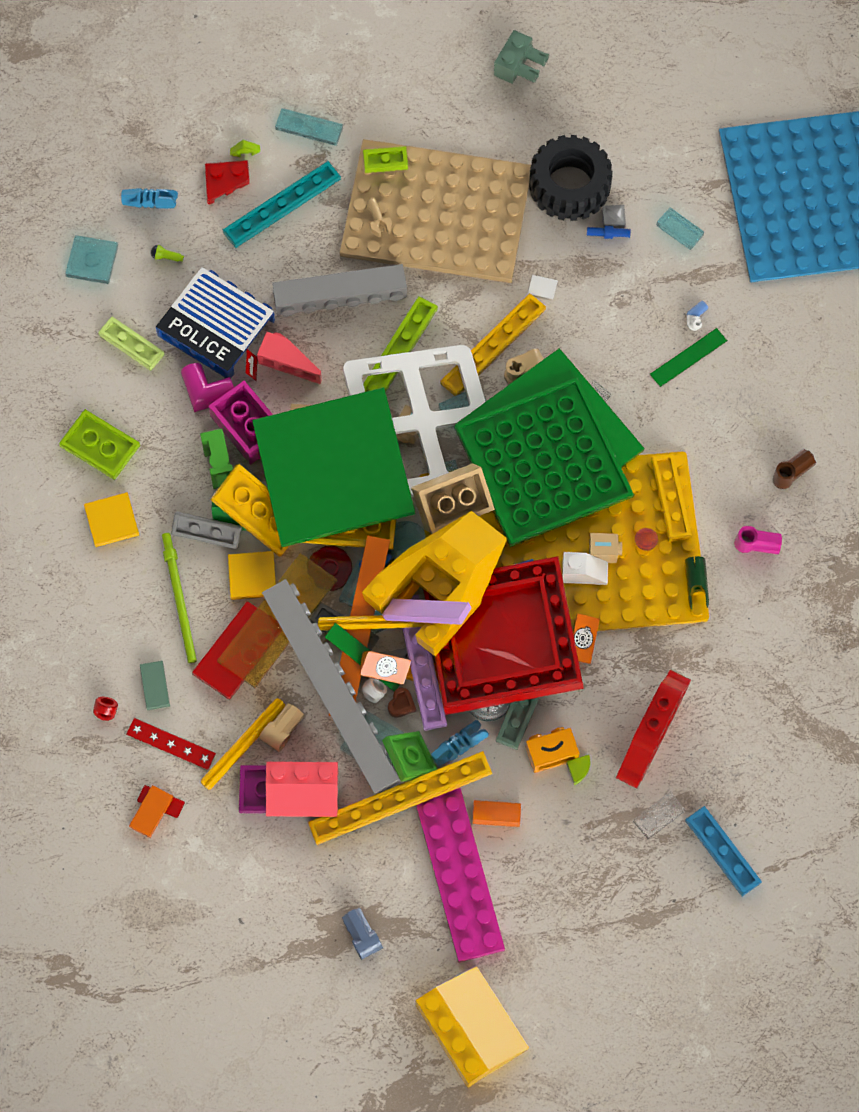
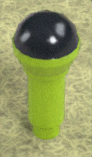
(158, 252)

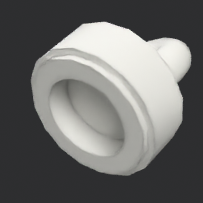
(374, 690)

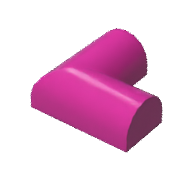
(199, 390)

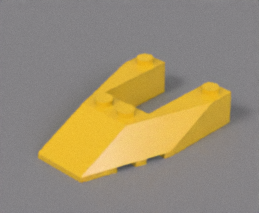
(449, 566)

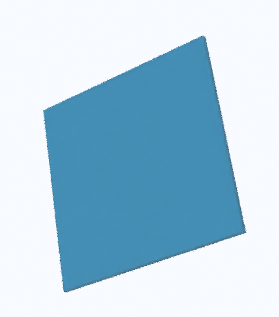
(796, 194)

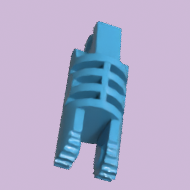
(149, 198)
(459, 743)

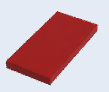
(210, 670)

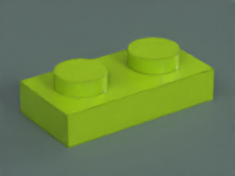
(385, 159)

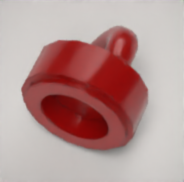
(105, 708)

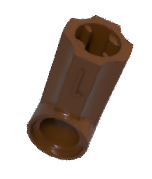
(793, 468)

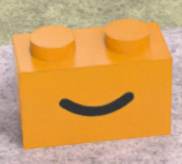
(551, 749)

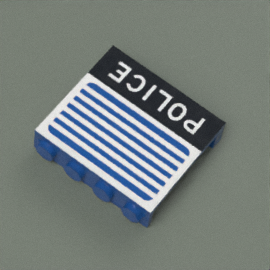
(214, 322)

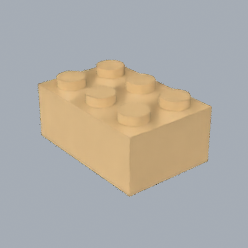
(451, 497)

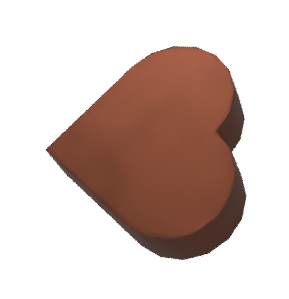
(401, 704)

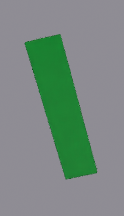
(688, 357)
(351, 647)

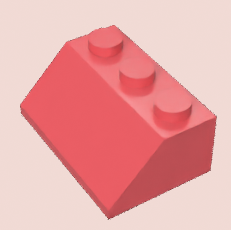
(302, 789)

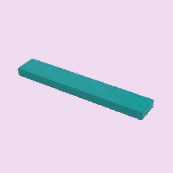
(281, 204)

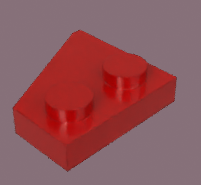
(225, 178)

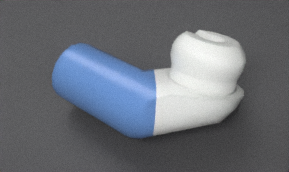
(693, 316)

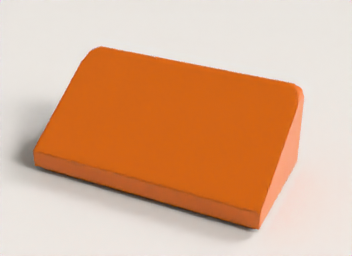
(496, 813)

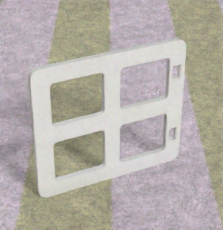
(422, 420)

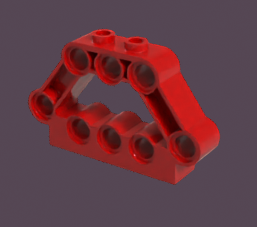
(653, 728)

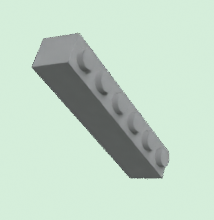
(340, 290)

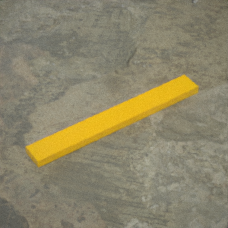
(401, 797)

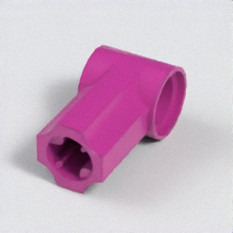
(760, 541)

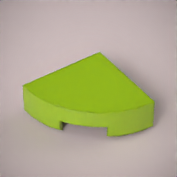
(244, 147)
(579, 768)

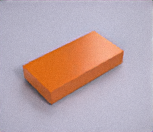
(151, 811)

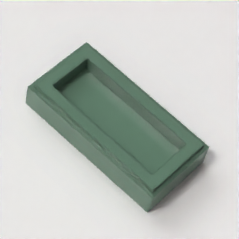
(154, 685)

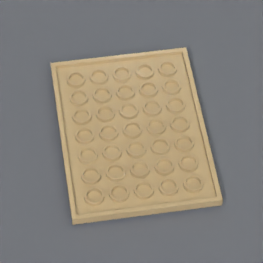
(445, 213)

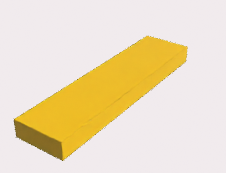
(671, 497)

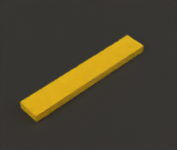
(497, 340)

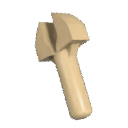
(378, 219)

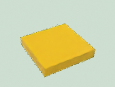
(111, 519)
(251, 574)

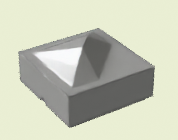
(614, 216)

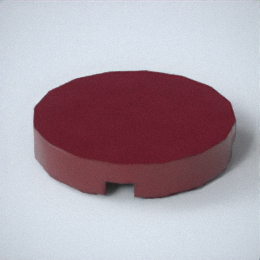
(335, 562)

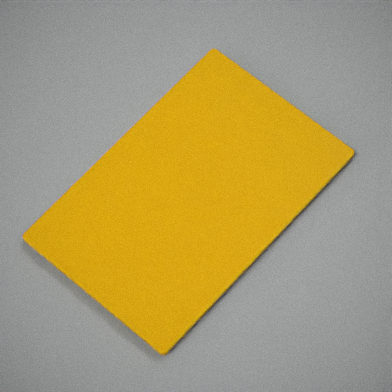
(643, 584)

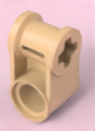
(521, 364)

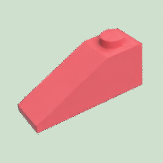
(284, 356)

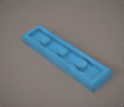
(723, 851)

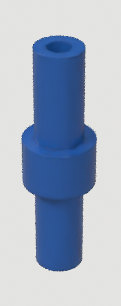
(608, 232)

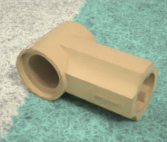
(278, 732)

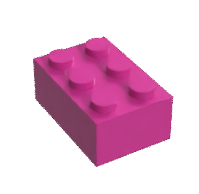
(234, 416)

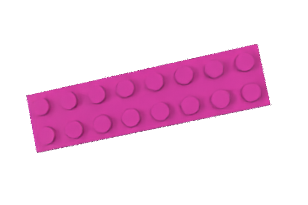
(460, 876)

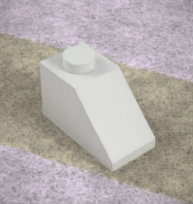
(584, 569)

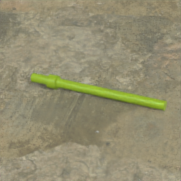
(170, 557)

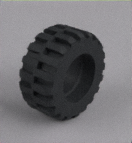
(570, 153)

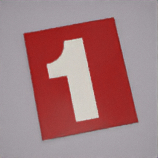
(251, 365)

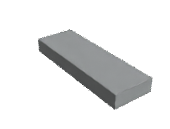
(206, 530)

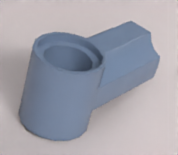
(364, 938)

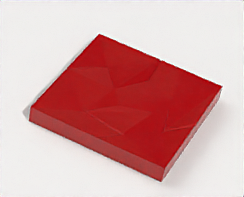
(513, 643)

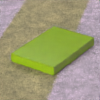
(99, 444)

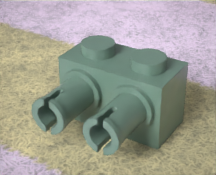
(513, 56)

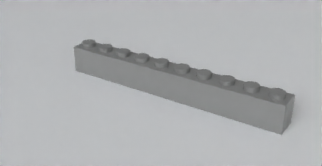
(331, 687)

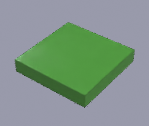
(409, 755)

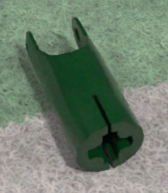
(696, 577)

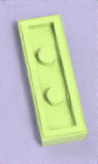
(131, 343)

